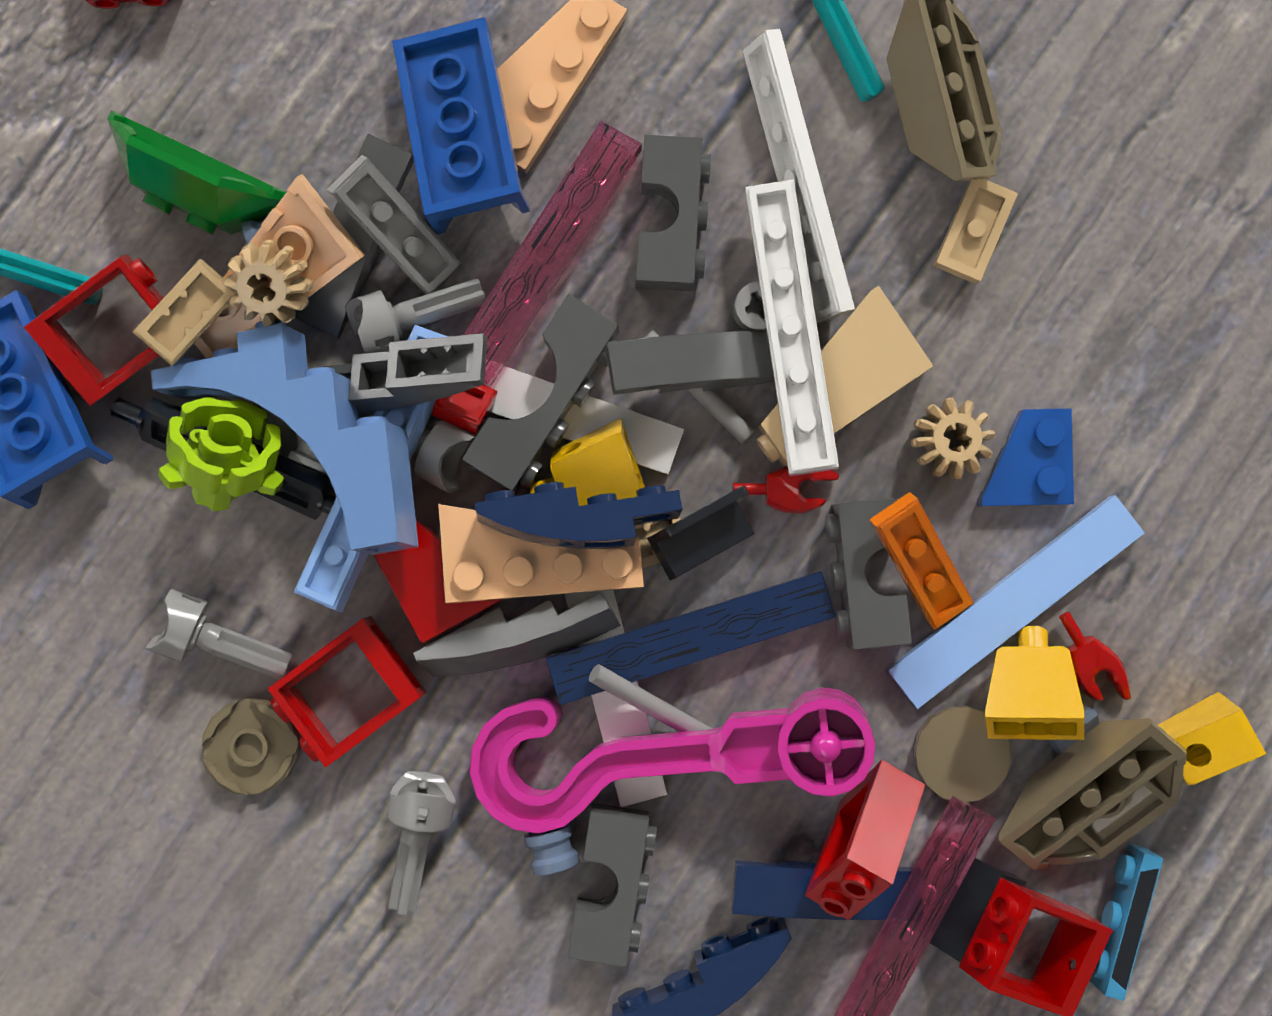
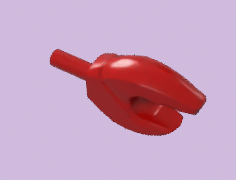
(783, 490)
(1091, 657)

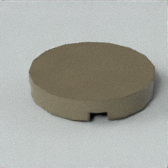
(249, 747)
(957, 755)

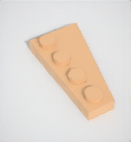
(551, 69)
(316, 237)
(495, 566)

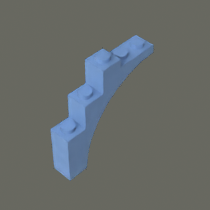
(361, 456)

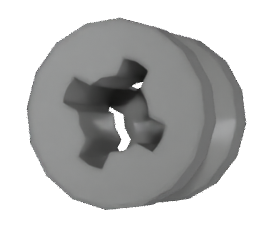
(747, 311)

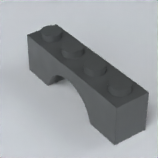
(510, 448)

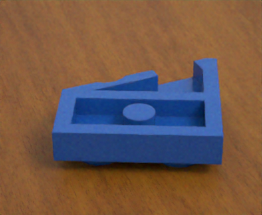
(1035, 462)

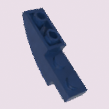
(557, 520)
(723, 976)

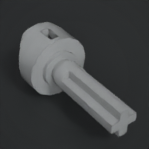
(383, 323)
(440, 454)
(188, 629)
(418, 816)

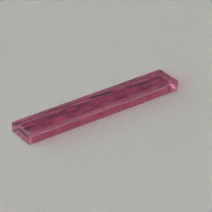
(552, 244)
(918, 910)

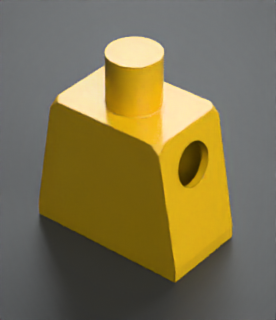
(597, 464)
(1034, 691)
(1216, 736)

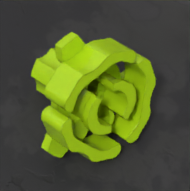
(223, 459)

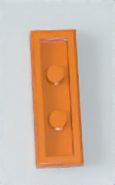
(921, 560)

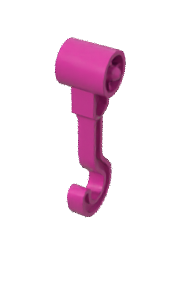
(815, 742)

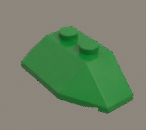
(189, 180)

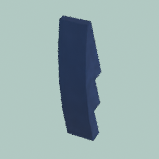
(781, 891)

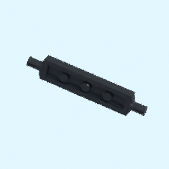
(302, 487)

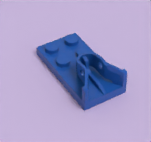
(457, 122)
(37, 413)

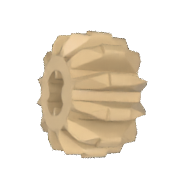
(251, 282)
(967, 432)

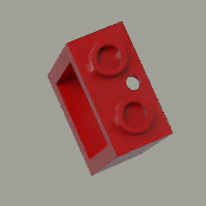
(65, 351)
(293, 707)
(865, 841)
(1054, 984)

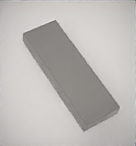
(393, 225)

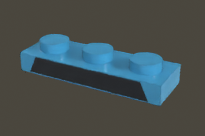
(1126, 915)

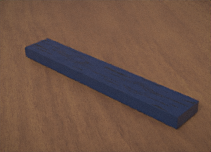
(693, 635)

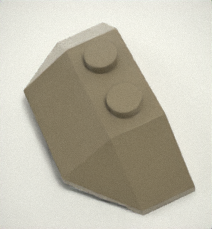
(944, 90)
(1096, 794)

